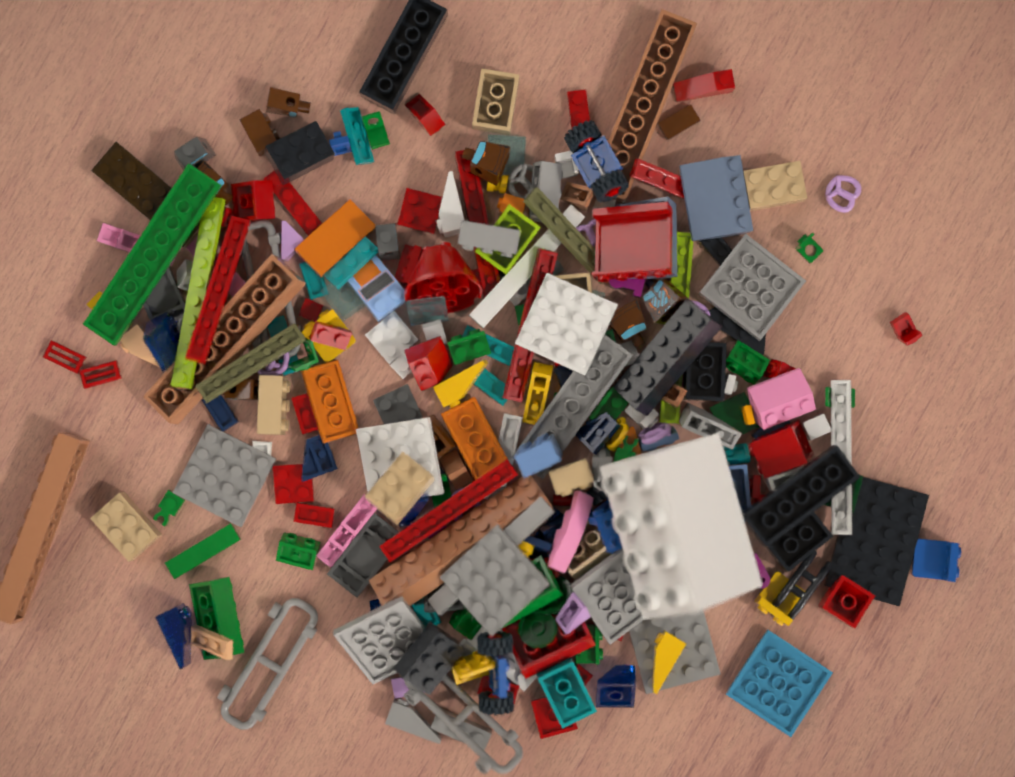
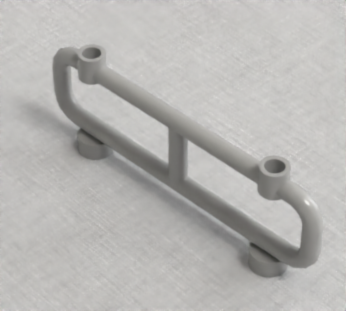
(274, 241)
(228, 694)
(485, 762)

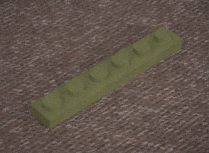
(562, 228)
(250, 363)

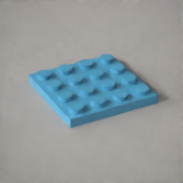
(779, 683)

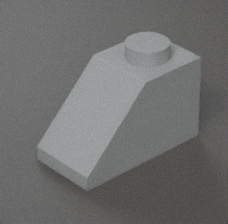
(434, 330)

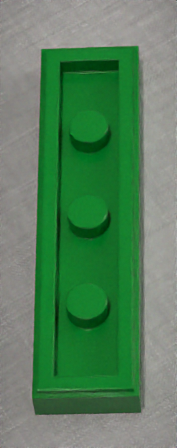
(203, 551)

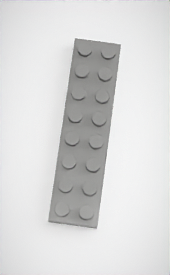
(579, 397)

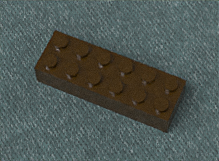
(134, 181)

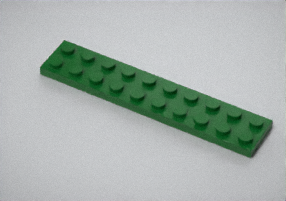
(152, 254)

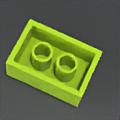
(515, 220)

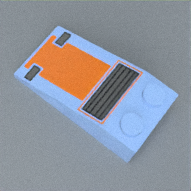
(377, 289)

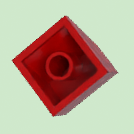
(253, 200)
(429, 362)
(846, 601)

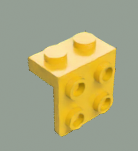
(327, 352)
(769, 594)
(471, 667)

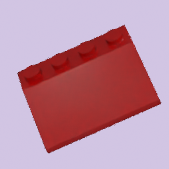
(561, 648)

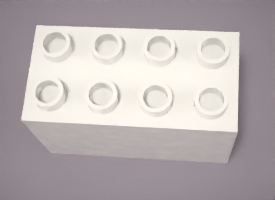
(681, 527)

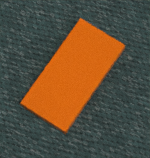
(335, 238)
(330, 401)
(474, 437)

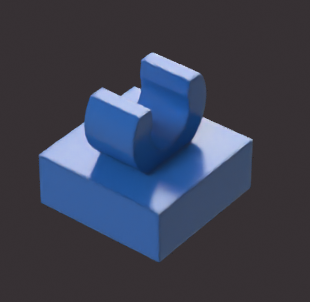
(340, 144)

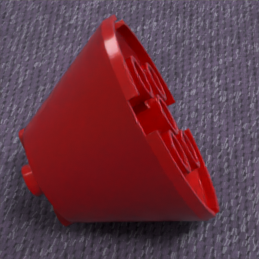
(444, 273)

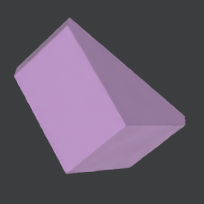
(289, 240)
(572, 614)

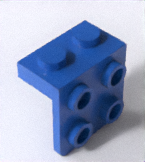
(604, 523)
(936, 560)

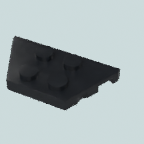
(736, 332)

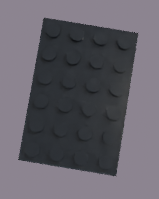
(881, 540)

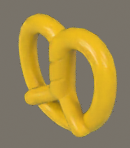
(619, 436)

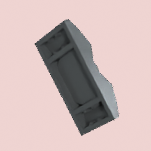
(165, 298)
(363, 556)

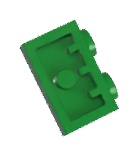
(469, 347)
(746, 362)
(611, 403)
(297, 551)
(465, 623)
(593, 654)

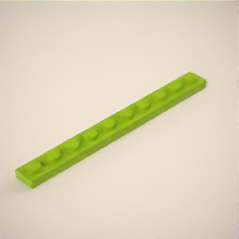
(684, 263)
(199, 281)

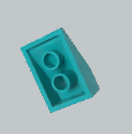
(566, 692)

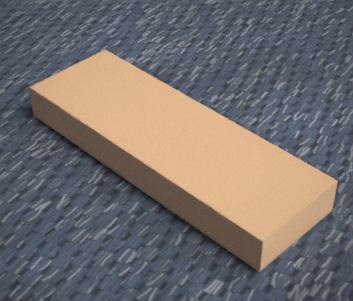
(211, 642)

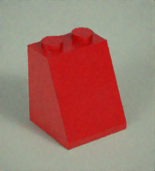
(781, 449)

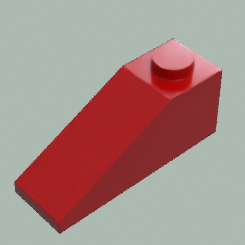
(705, 85)

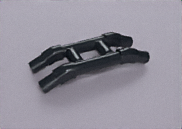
(804, 596)

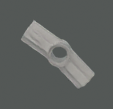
(600, 459)

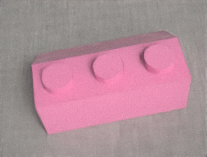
(780, 399)

